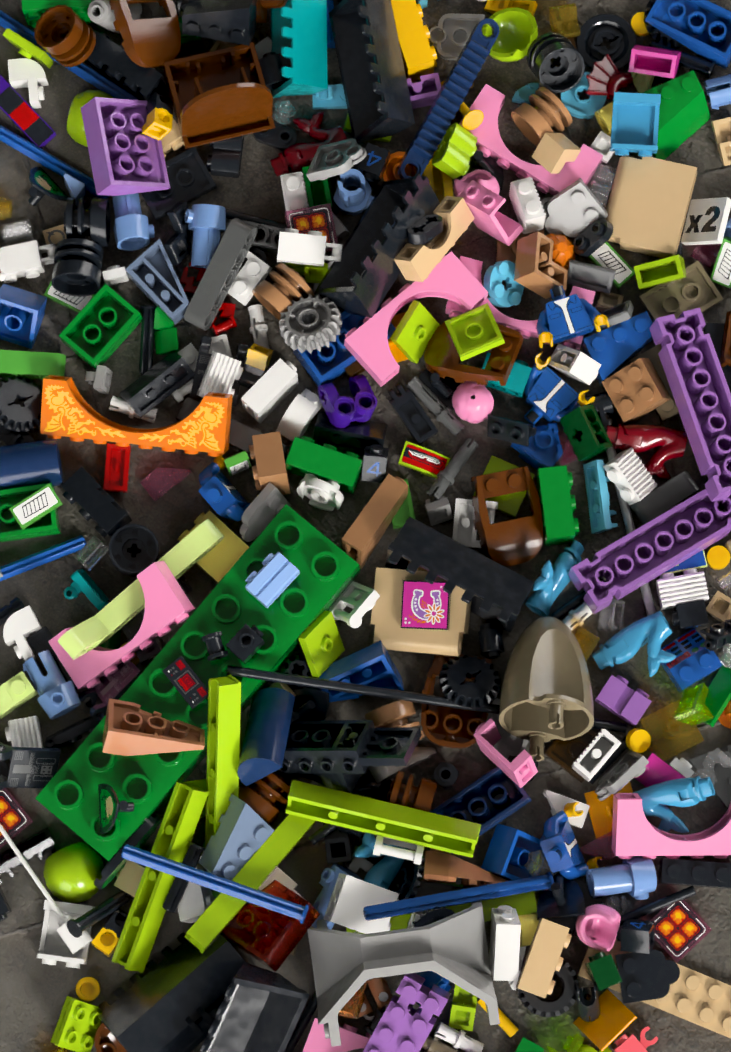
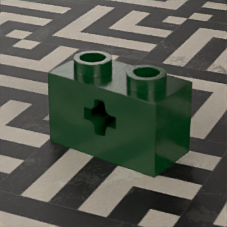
(585, 432)
(603, 970)

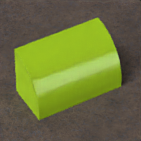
(660, 271)

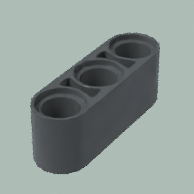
(665, 497)

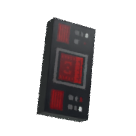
(186, 682)

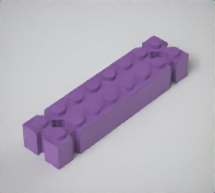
(698, 394)
(652, 549)
(403, 1026)

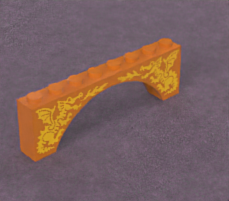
(69, 415)

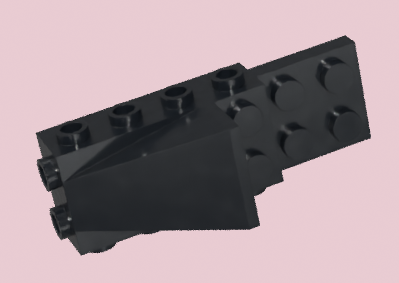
(341, 750)

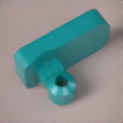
(85, 584)

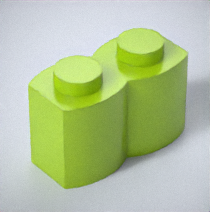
(455, 151)

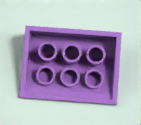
(119, 153)

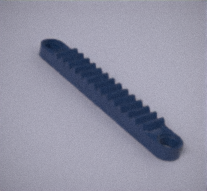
(449, 99)

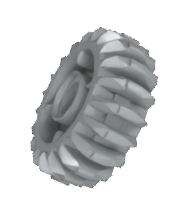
(310, 324)

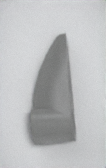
(419, 755)

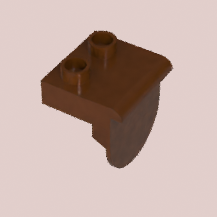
(219, 95)

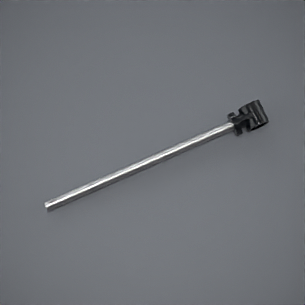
(604, 408)

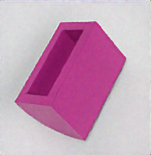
(654, 61)
(657, 772)

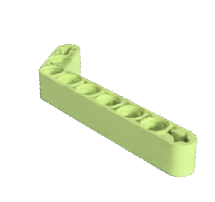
(131, 601)

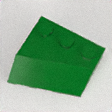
(680, 113)

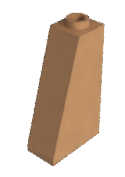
(374, 519)

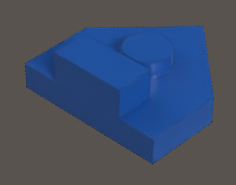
(543, 448)

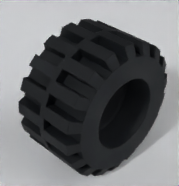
(561, 1003)

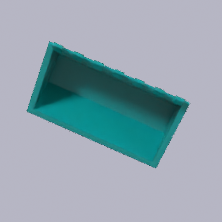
(304, 28)

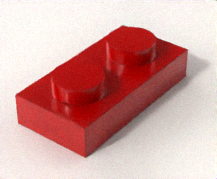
(117, 468)

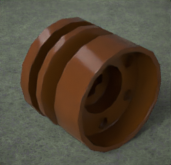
(65, 35)
(264, 794)
(412, 796)

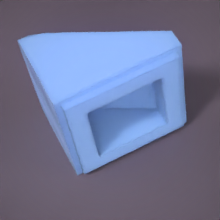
(75, 187)

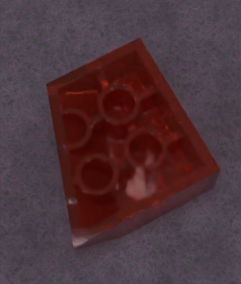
(267, 933)

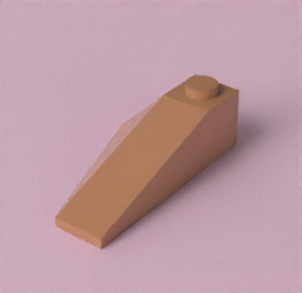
(138, 732)
(447, 868)

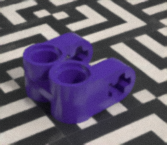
(352, 406)

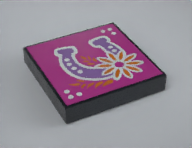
(425, 606)

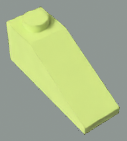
(15, 693)

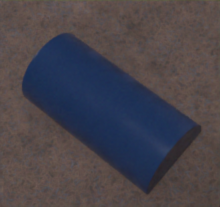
(30, 464)
(265, 734)
(486, 801)

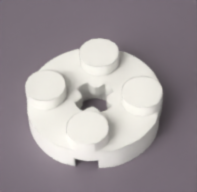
(321, 493)

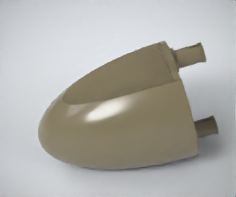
(546, 687)

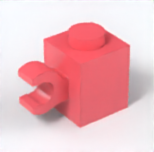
(631, 1043)

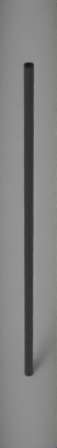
(381, 692)

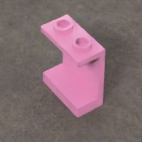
(484, 207)
(519, 770)

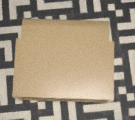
(650, 204)
(387, 617)

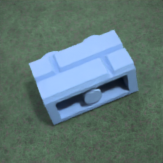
(271, 579)

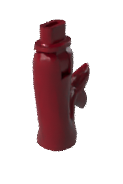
(302, 154)
(649, 436)

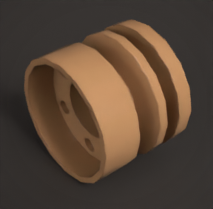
(542, 116)
(286, 287)
(394, 715)

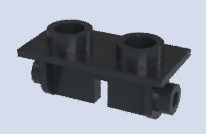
(509, 430)
(717, 635)

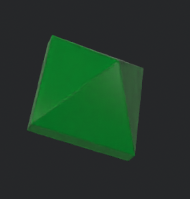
(161, 320)

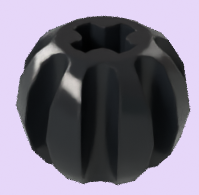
(297, 662)

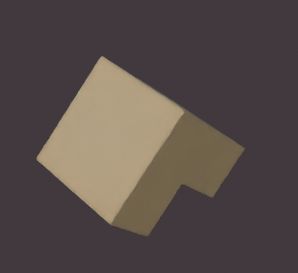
(555, 151)
(130, 878)

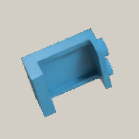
(635, 123)

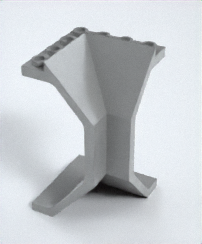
(448, 947)

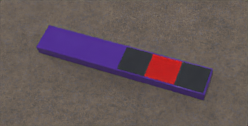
(24, 116)

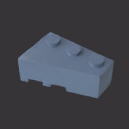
(158, 281)
(235, 841)

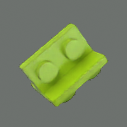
(77, 1025)

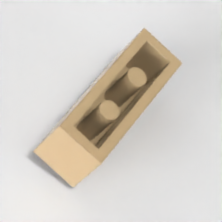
(544, 958)

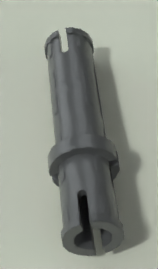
(430, 400)
(447, 476)

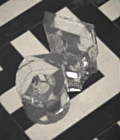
(602, 183)
(710, 761)

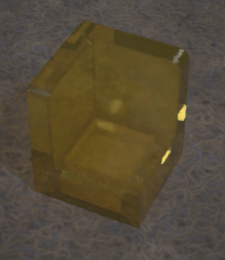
(564, 20)
(586, 641)

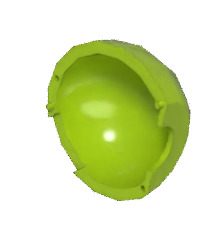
(516, 34)
(75, 121)
(72, 872)

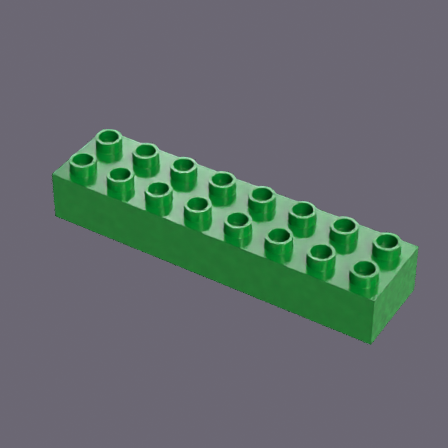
(152, 777)

